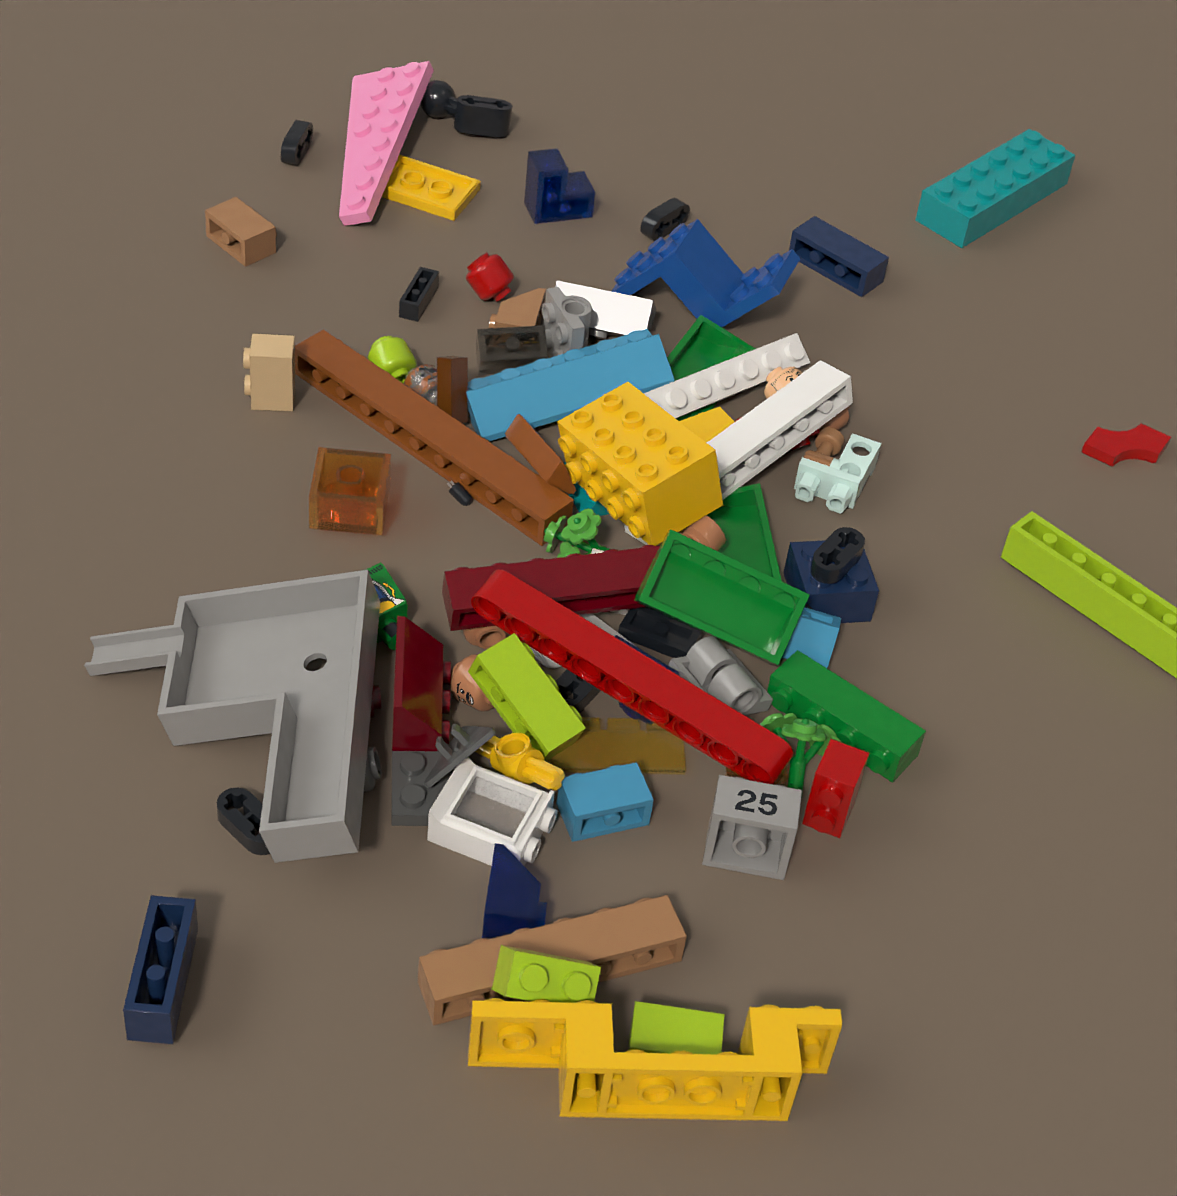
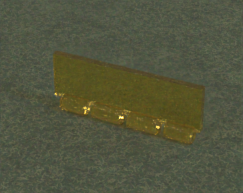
(623, 744)

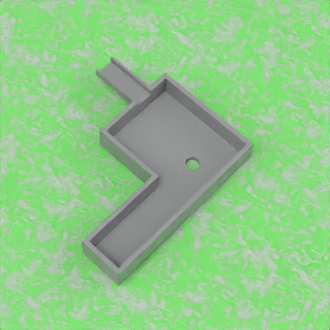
(242, 672)

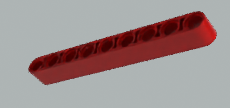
(632, 678)

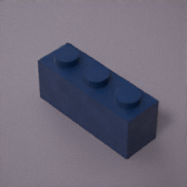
(839, 256)
(161, 970)

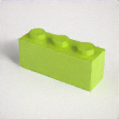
(526, 696)

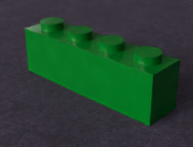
(855, 717)

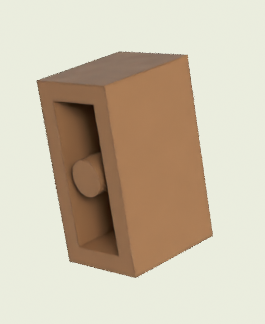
(240, 231)

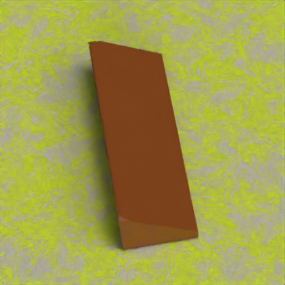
(539, 454)

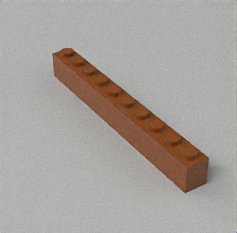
(431, 435)

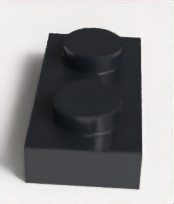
(658, 632)

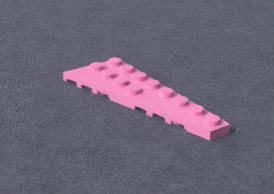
(378, 124)

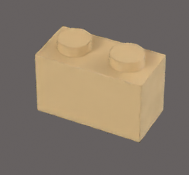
(271, 372)

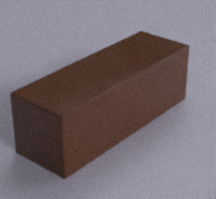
(452, 386)

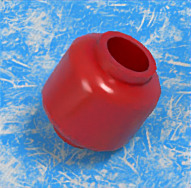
(489, 277)

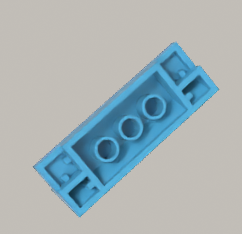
(566, 382)

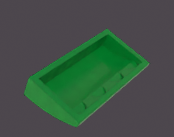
(702, 348)
(747, 530)
(722, 597)

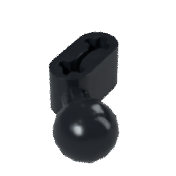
(471, 113)

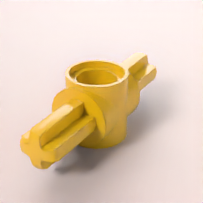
(520, 761)

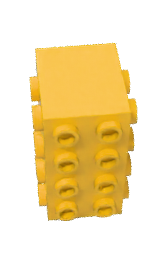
(640, 463)

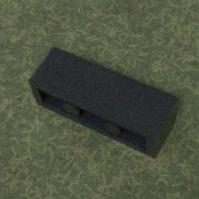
(418, 294)

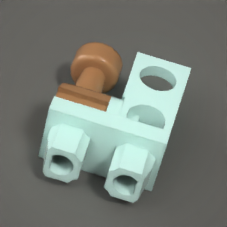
(835, 479)

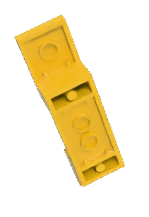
(602, 1083)

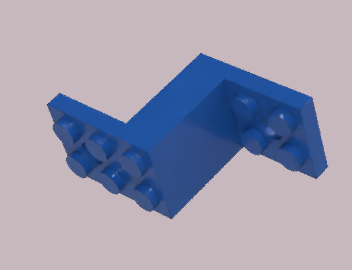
(705, 274)

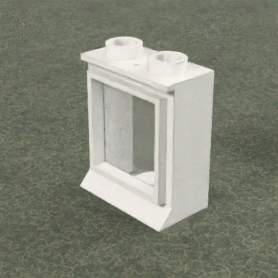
(488, 809)

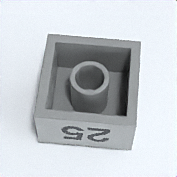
(752, 827)

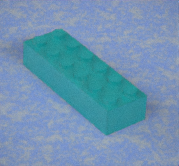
(994, 188)

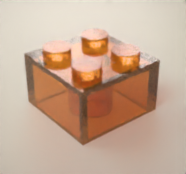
(349, 491)

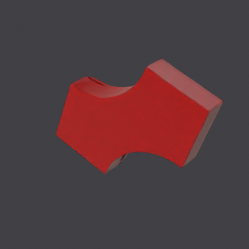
(1115, 446)

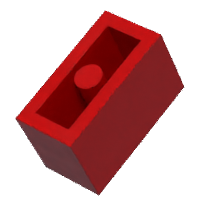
(835, 788)

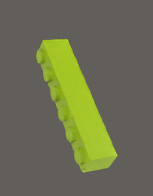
(1095, 588)

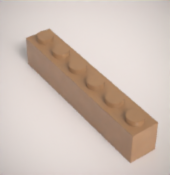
(615, 939)

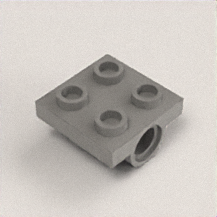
(565, 321)
(722, 676)

